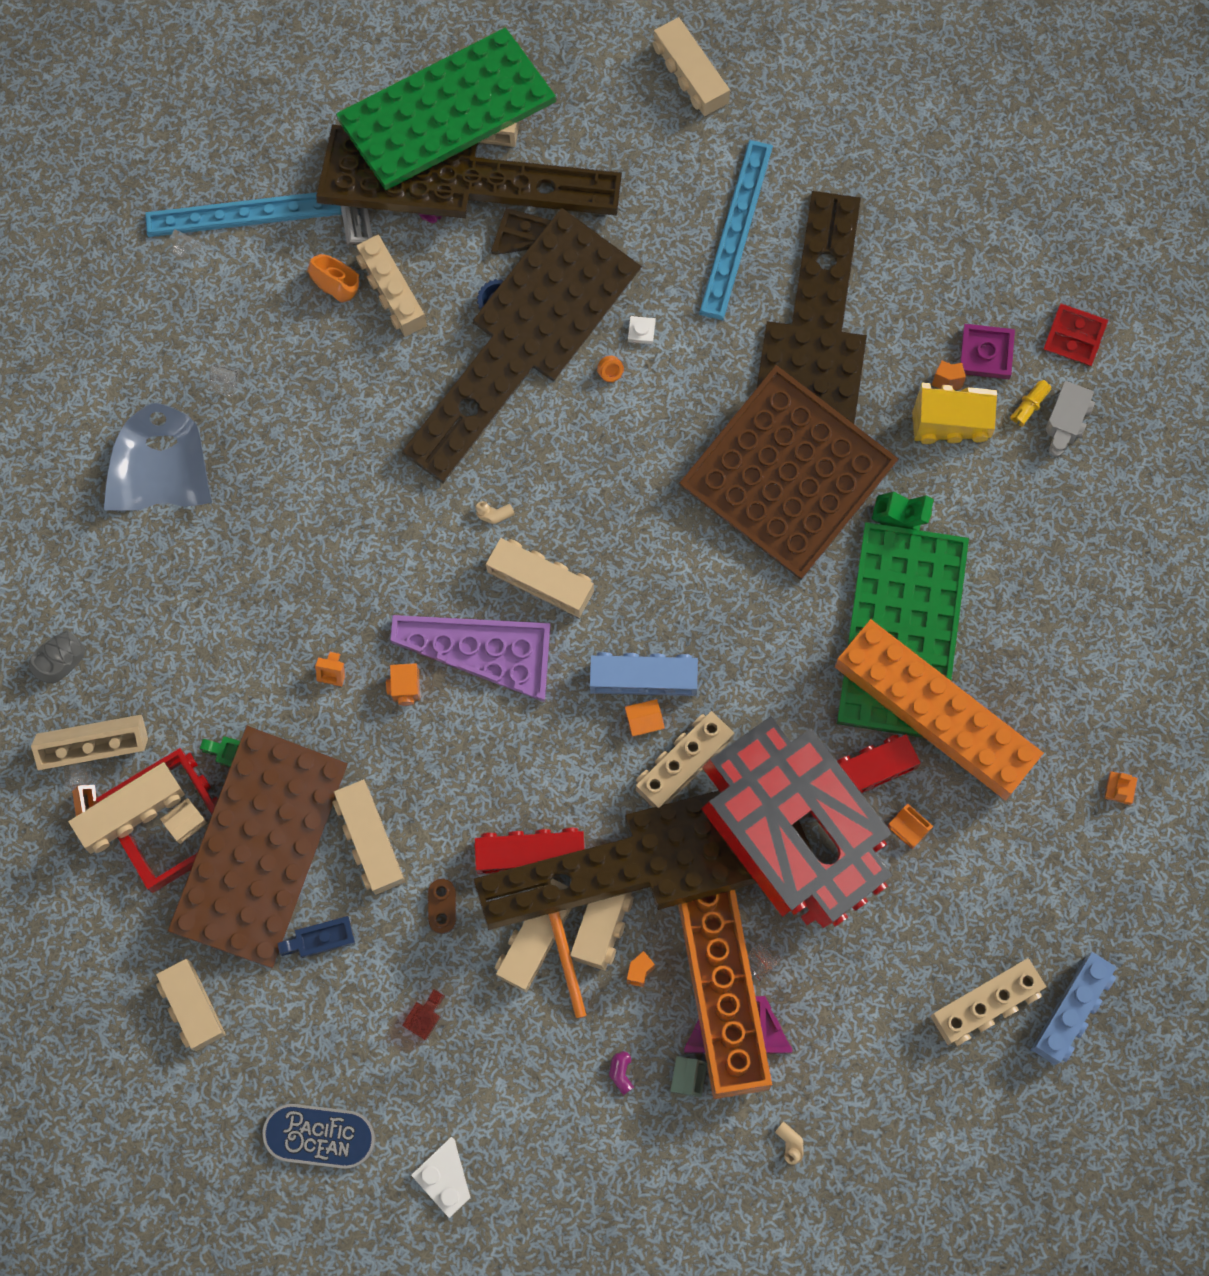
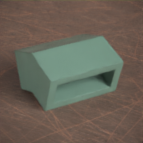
(688, 1076)

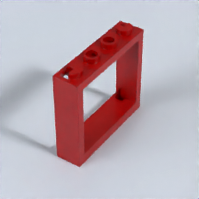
(130, 846)

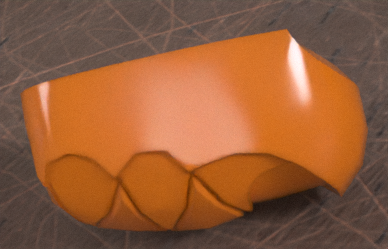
(334, 277)

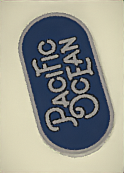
(318, 1136)

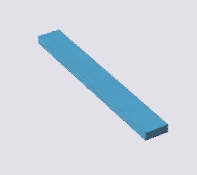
(237, 214)
(736, 230)

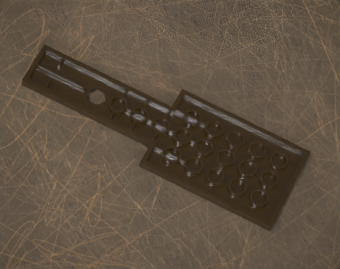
(461, 178)
(533, 322)
(814, 345)
(668, 850)

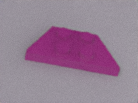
(773, 1036)

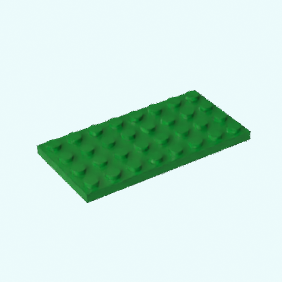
(445, 108)
(913, 591)

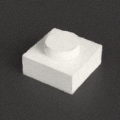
(641, 330)

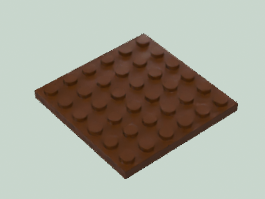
(788, 472)

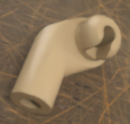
(493, 515)
(793, 1144)

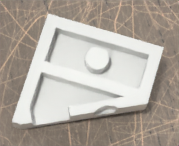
(444, 1178)

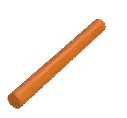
(567, 964)

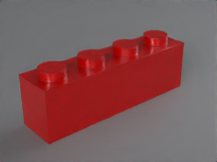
(881, 764)
(506, 852)

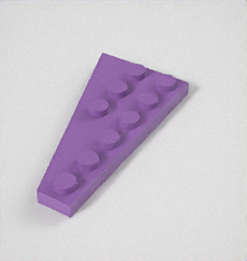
(491, 649)

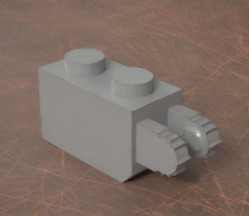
(1068, 416)

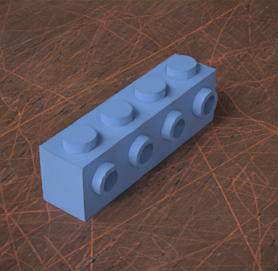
(643, 674)
(1073, 1009)

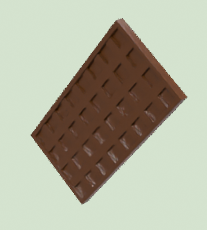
(258, 847)

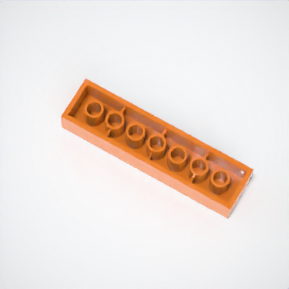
(938, 709)
(725, 996)

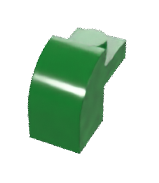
(898, 511)

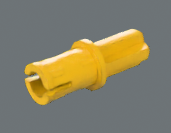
(1031, 402)

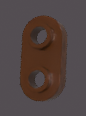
(442, 906)

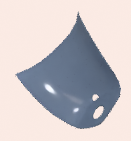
(150, 476)

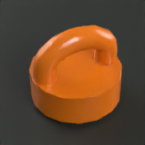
(610, 368)

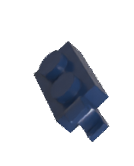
(319, 938)

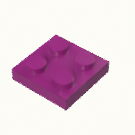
(987, 351)

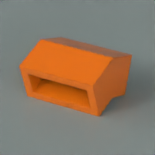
(949, 375)
(644, 717)
(78, 799)
(910, 826)
(639, 969)

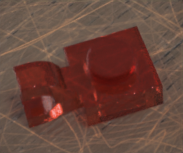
(423, 1018)

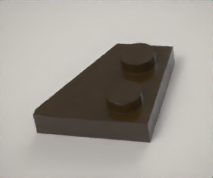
(517, 231)

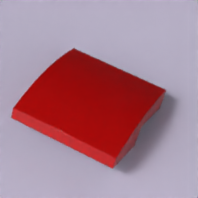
(1066, 335)

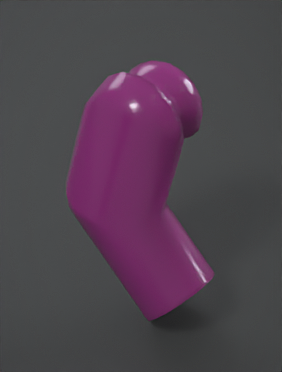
(618, 1070)

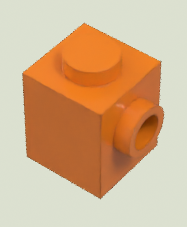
(404, 684)

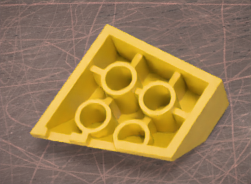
(954, 414)

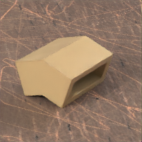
(183, 821)

